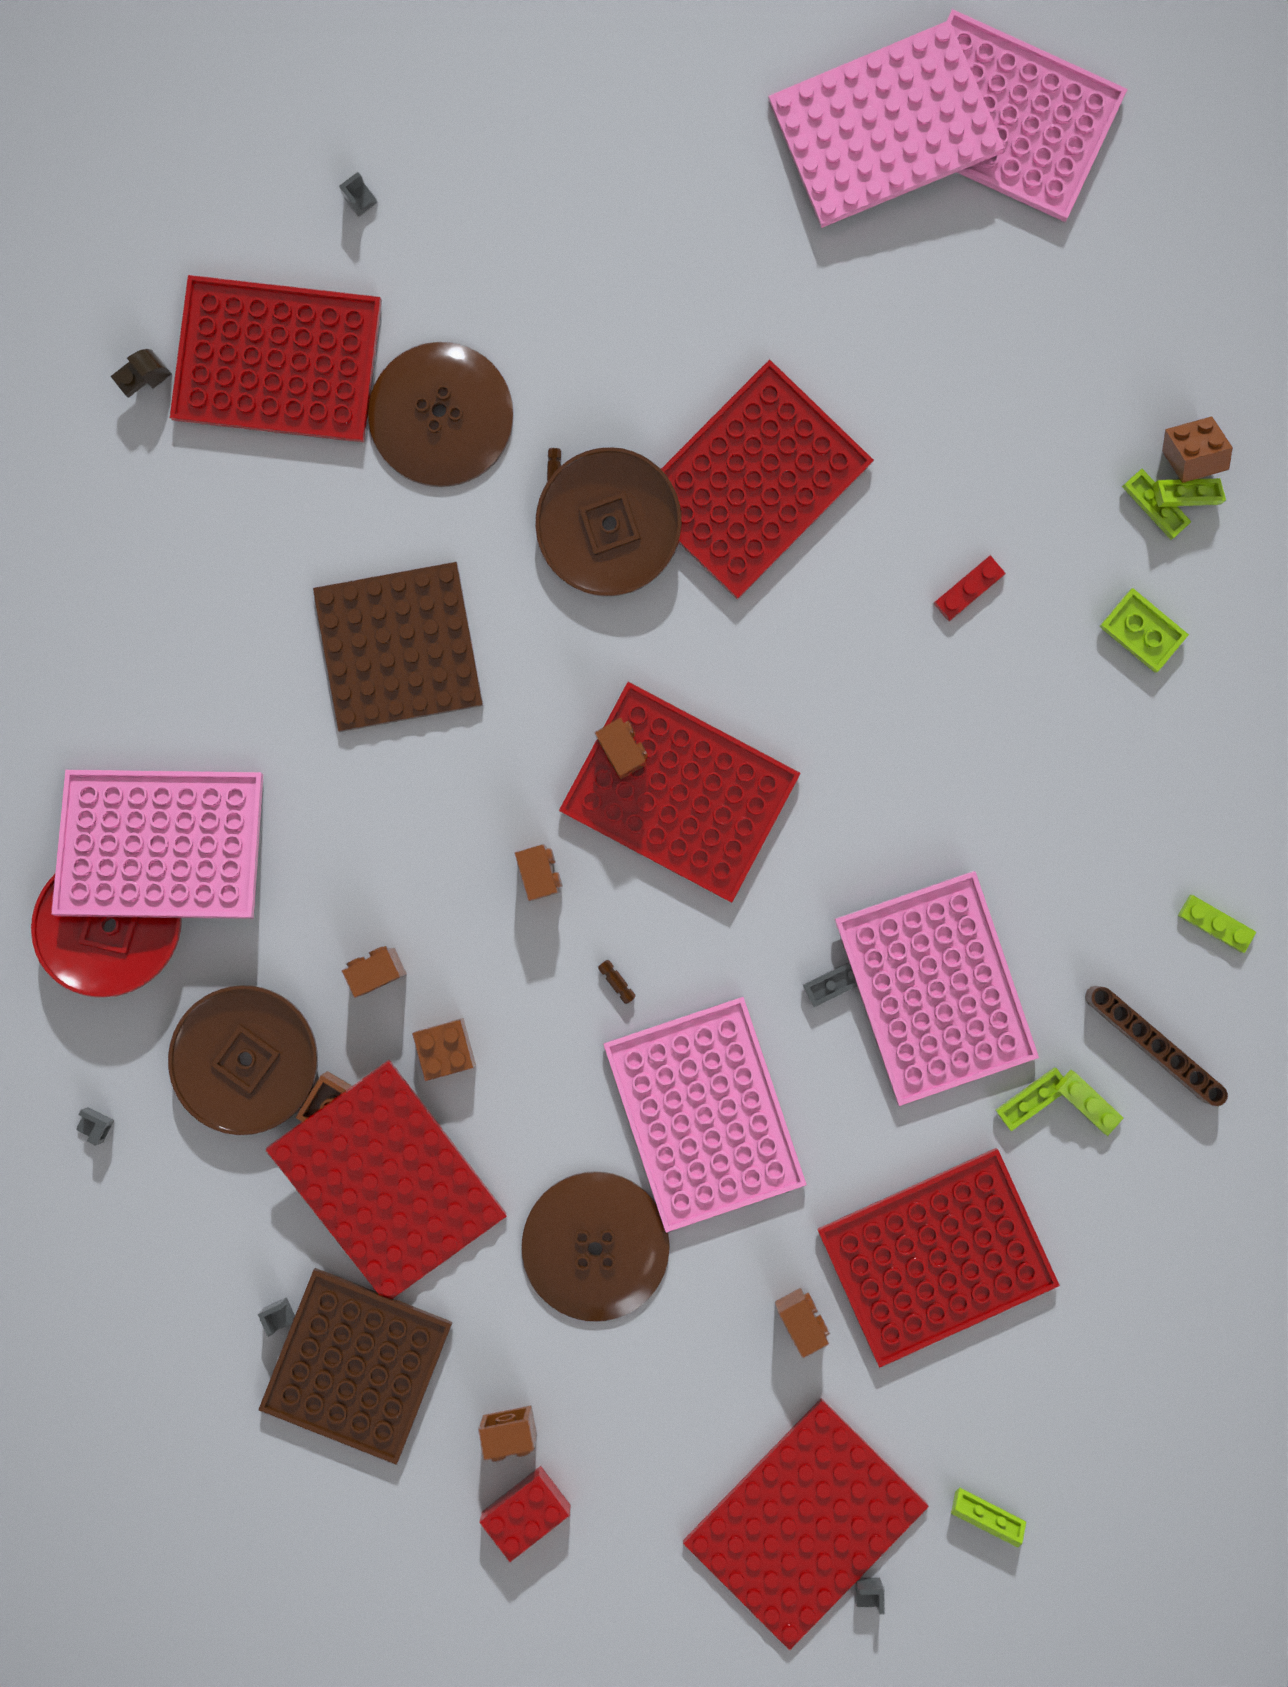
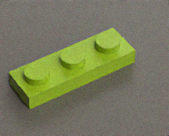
(1190, 493)
(1168, 519)
(1217, 923)
(1030, 1100)
(1089, 1102)
(988, 1517)

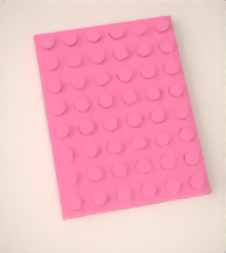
(1045, 114)
(886, 124)
(158, 844)
(936, 988)
(704, 1114)

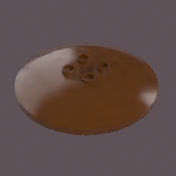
(447, 447)
(603, 486)
(208, 1067)
(586, 1211)

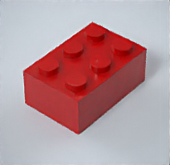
(525, 1514)

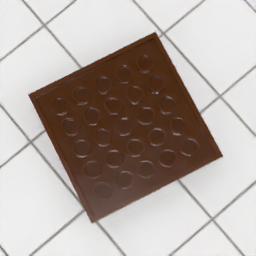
(397, 646)
(355, 1366)

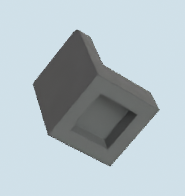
(357, 194)
(94, 1125)
(276, 1316)
(870, 1593)

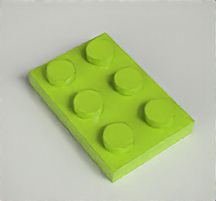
(1144, 630)

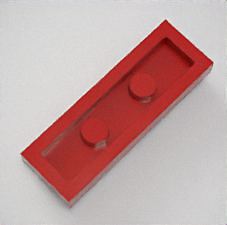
(969, 588)

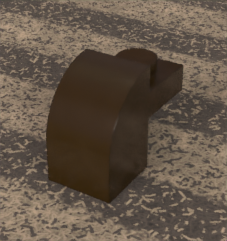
(141, 369)

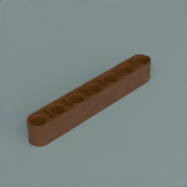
(1166, 1051)

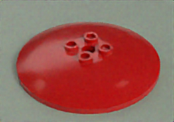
(99, 962)

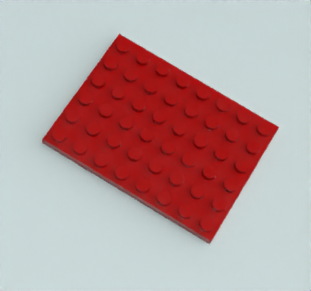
(275, 358)
(759, 477)
(694, 805)
(386, 1181)
(938, 1257)
(805, 1524)

